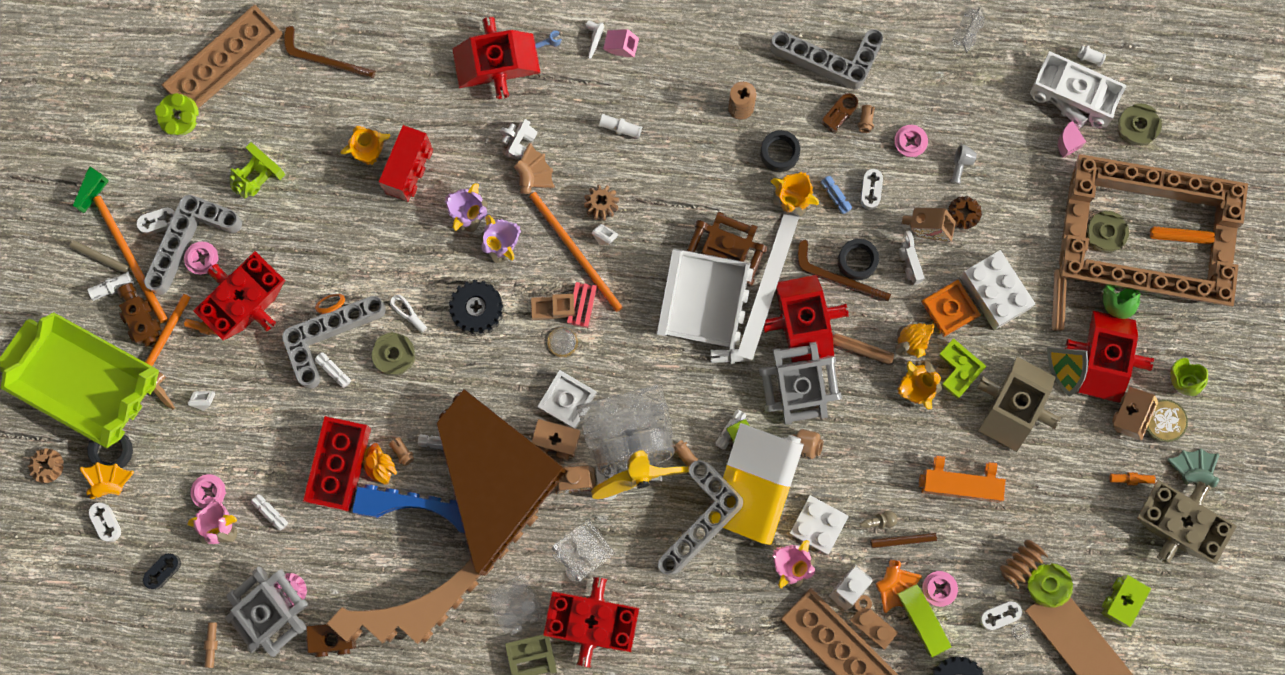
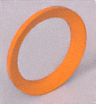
(332, 308)

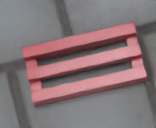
(585, 287)

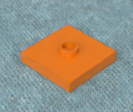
(950, 308)

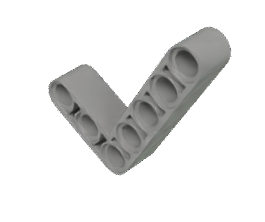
(829, 59)
(184, 237)
(325, 332)
(705, 521)

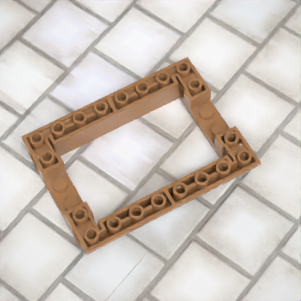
(1225, 195)

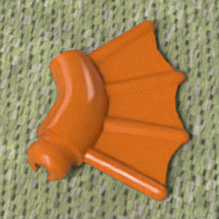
(895, 581)

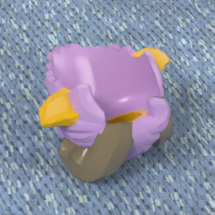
(466, 208)
(499, 239)

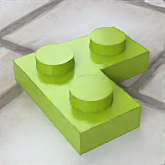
(966, 368)

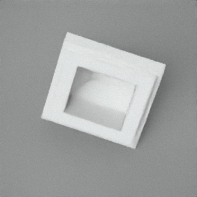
(604, 235)
(201, 399)

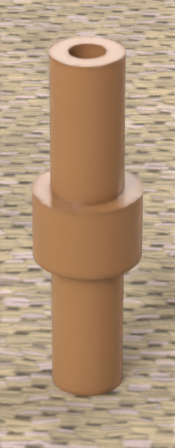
(210, 645)

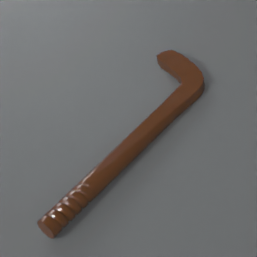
(297, 53)
(812, 269)

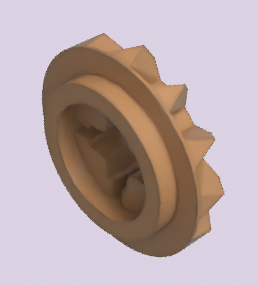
(47, 475)

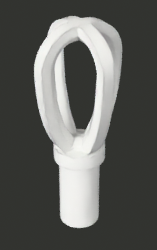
(413, 316)

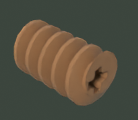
(742, 100)
(1022, 562)

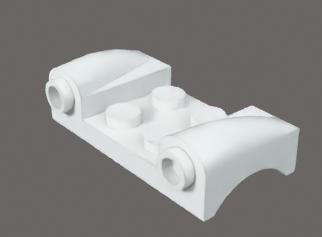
(1079, 88)

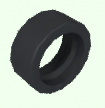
(785, 136)
(858, 243)
(122, 461)

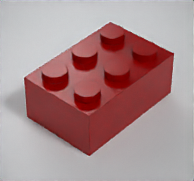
(406, 163)

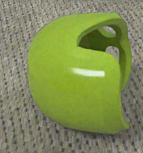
(1188, 378)

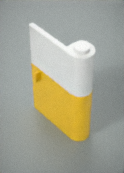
(762, 474)

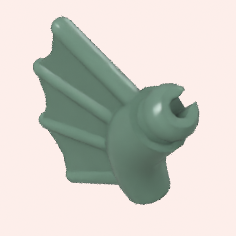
(1196, 467)

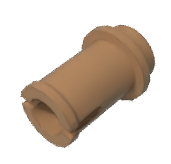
(865, 124)
(402, 452)
(685, 453)

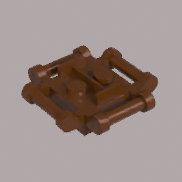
(727, 245)

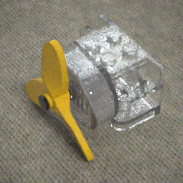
(629, 439)

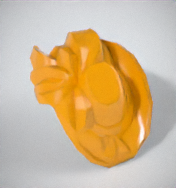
(378, 465)

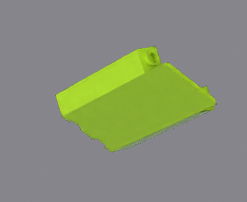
(76, 377)

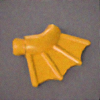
(105, 479)

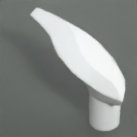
(597, 33)

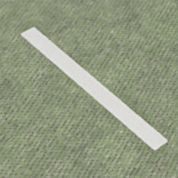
(768, 286)

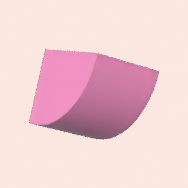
(621, 43)
(1070, 140)

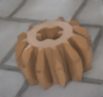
(602, 195)

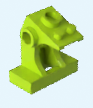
(258, 162)

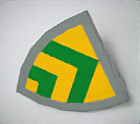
(1068, 367)

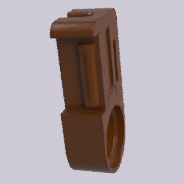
(839, 113)

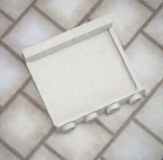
(704, 298)

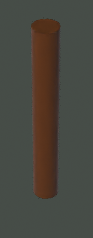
(903, 540)

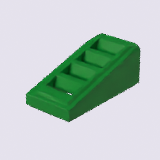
(91, 187)

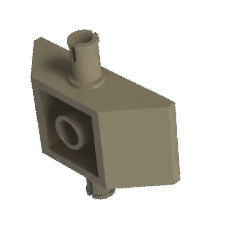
(1005, 419)
(1204, 533)

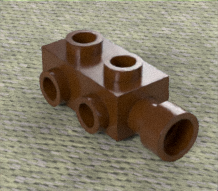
(139, 318)

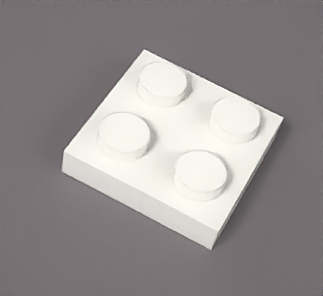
(564, 396)
(819, 525)

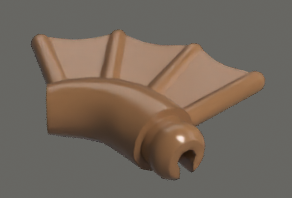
(533, 170)

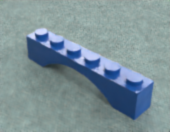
(377, 503)

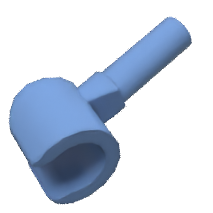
(550, 41)

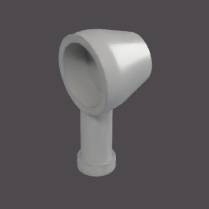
(963, 157)

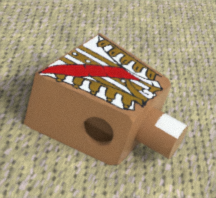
(931, 223)
(577, 480)

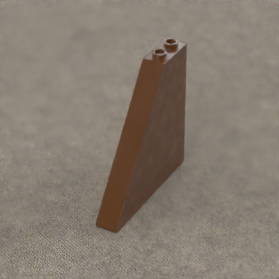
(494, 475)

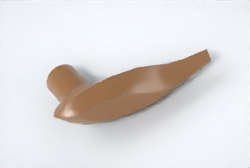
(160, 392)

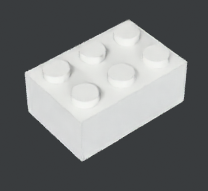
(997, 290)

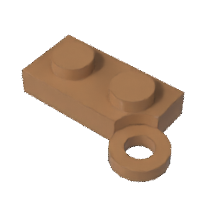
(872, 624)

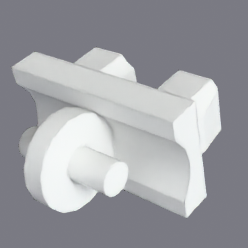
(523, 131)

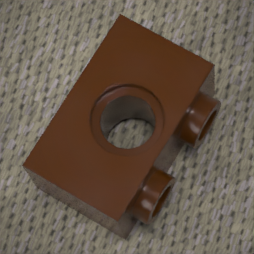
(318, 644)

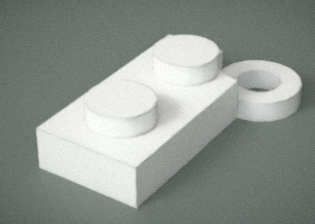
(908, 253)

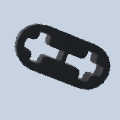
(158, 568)

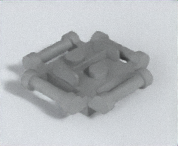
(800, 383)
(265, 611)

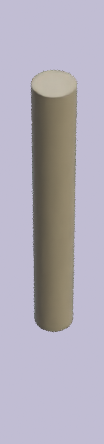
(99, 256)

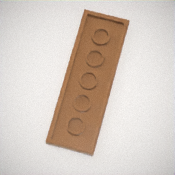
(224, 57)
(832, 638)
(1076, 639)

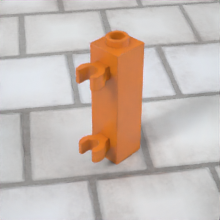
(962, 485)

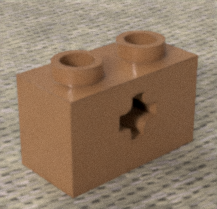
(1137, 424)
(568, 436)

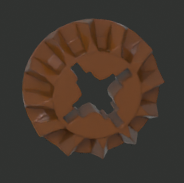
(972, 206)

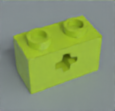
(1135, 596)

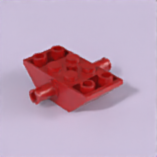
(476, 60)
(799, 298)
(223, 308)
(1107, 376)
(568, 619)

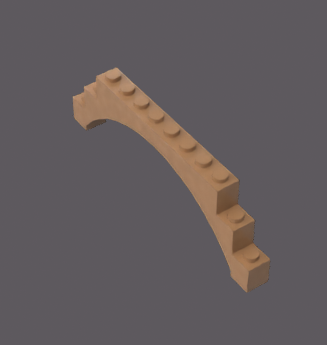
(415, 617)

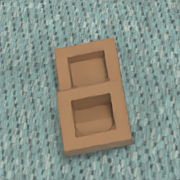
(552, 307)

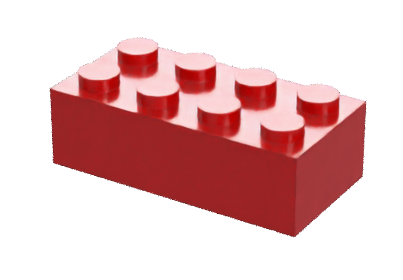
(337, 464)

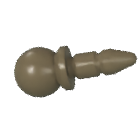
(886, 519)

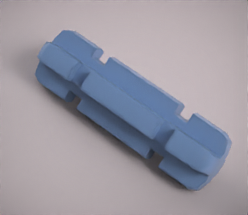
(836, 195)

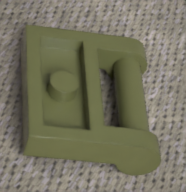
(529, 650)

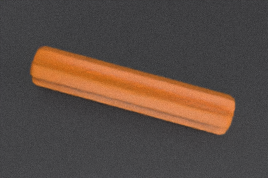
(1182, 235)

